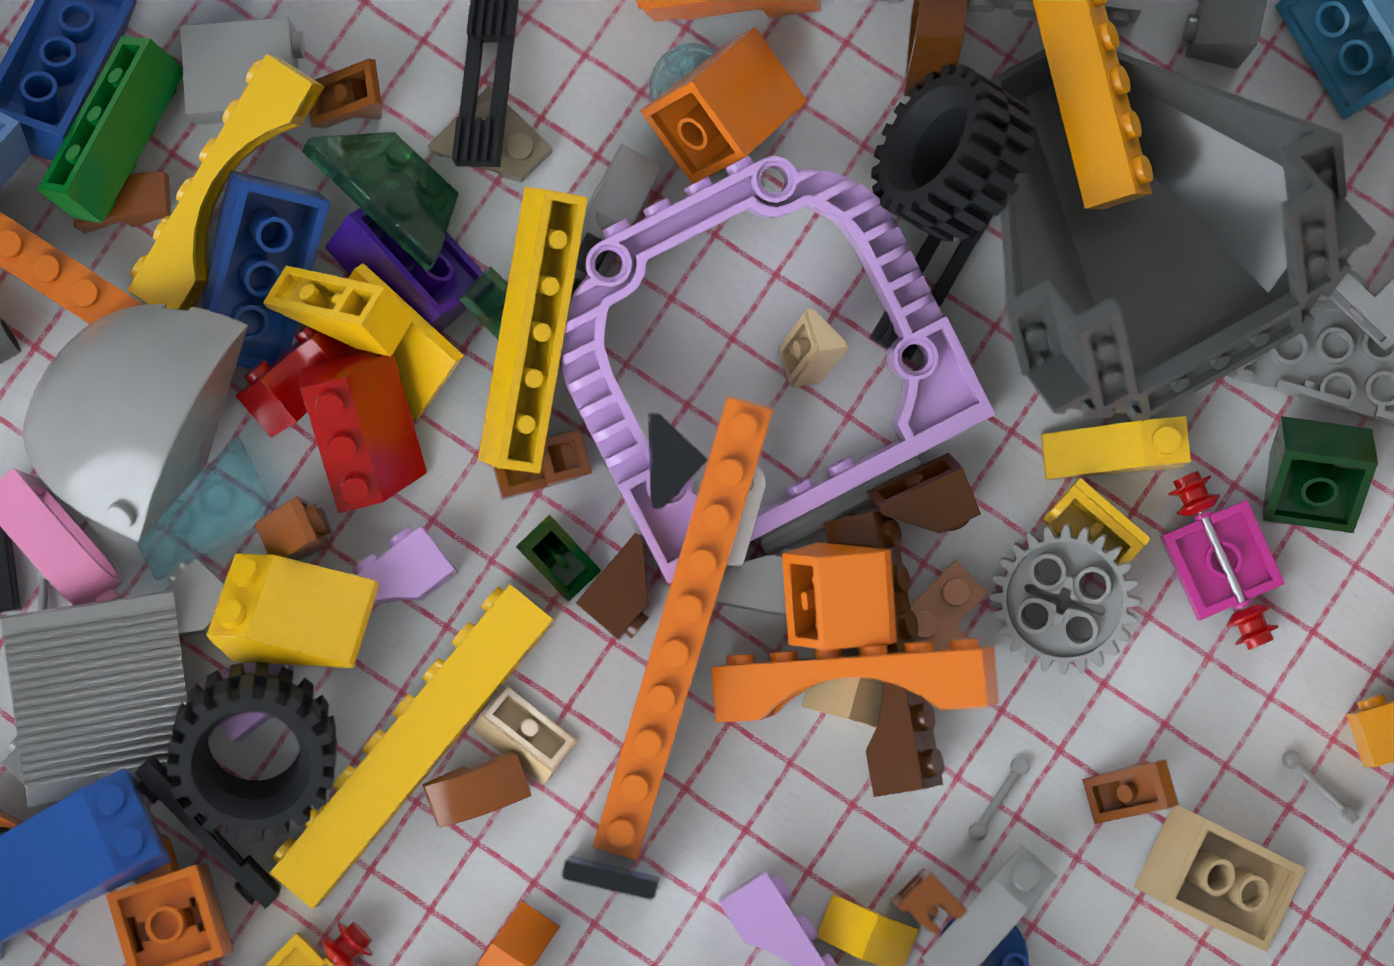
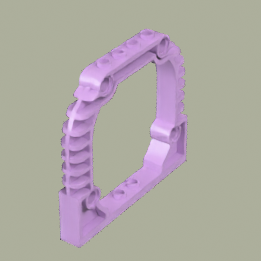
(933, 401)

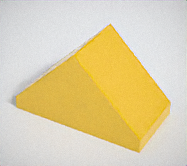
(866, 933)

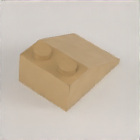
(1220, 877)

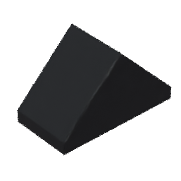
(671, 460)

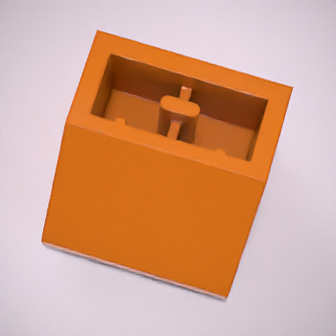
(839, 596)

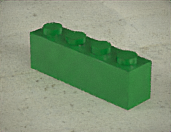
(111, 129)

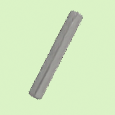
(831, 510)

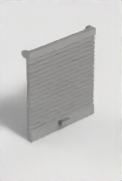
(93, 690)

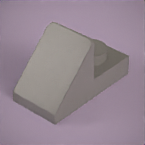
(1369, 312)

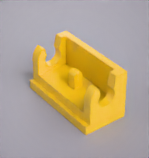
(1086, 507)

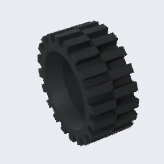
(952, 153)
(243, 802)

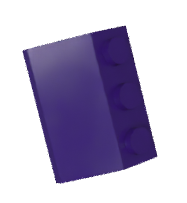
(428, 293)

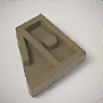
(522, 145)

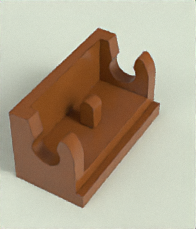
(921, 896)

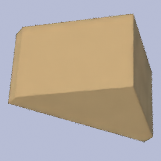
(848, 699)

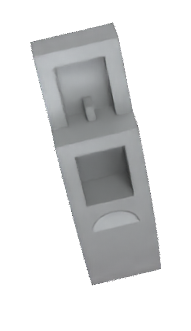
(615, 199)

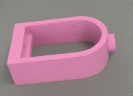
(55, 541)

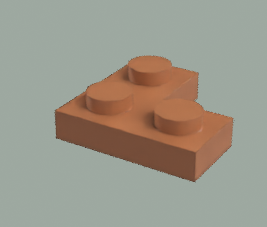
(945, 605)

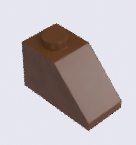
(928, 496)
(620, 592)

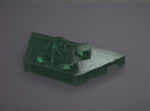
(391, 187)

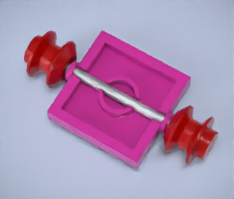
(1222, 560)

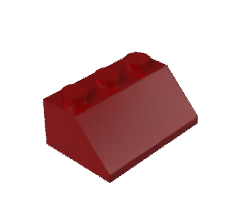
(362, 428)

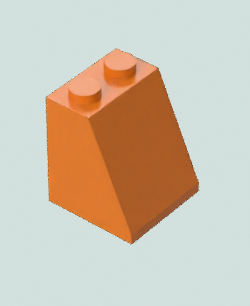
(724, 106)

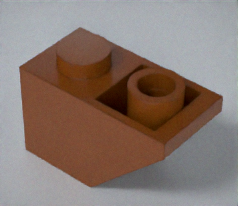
(295, 530)

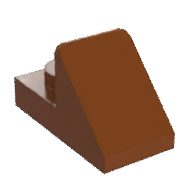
(348, 95)
(1130, 791)

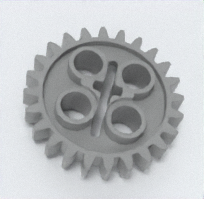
(1054, 639)

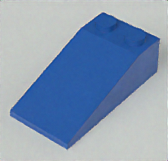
(57, 65)
(256, 236)
(76, 853)

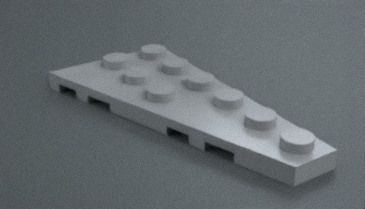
(1329, 365)

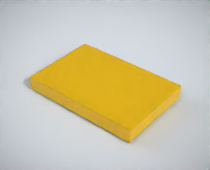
(422, 354)

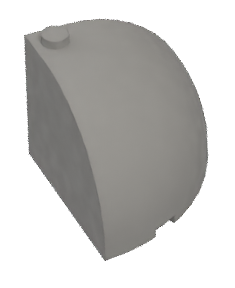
(132, 411)

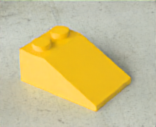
(291, 613)

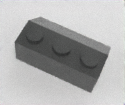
(1224, 30)

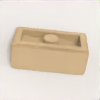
(811, 350)
(519, 727)

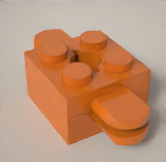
(170, 917)

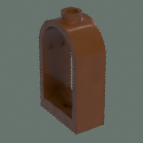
(933, 38)

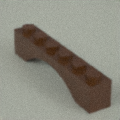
(903, 747)

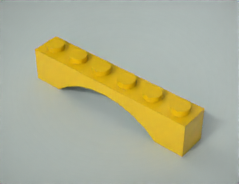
(177, 265)

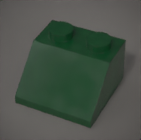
(1319, 474)

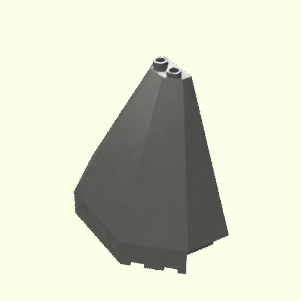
(1181, 283)

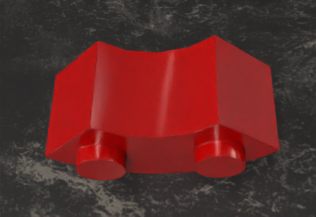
(274, 388)

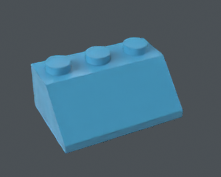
(1346, 46)

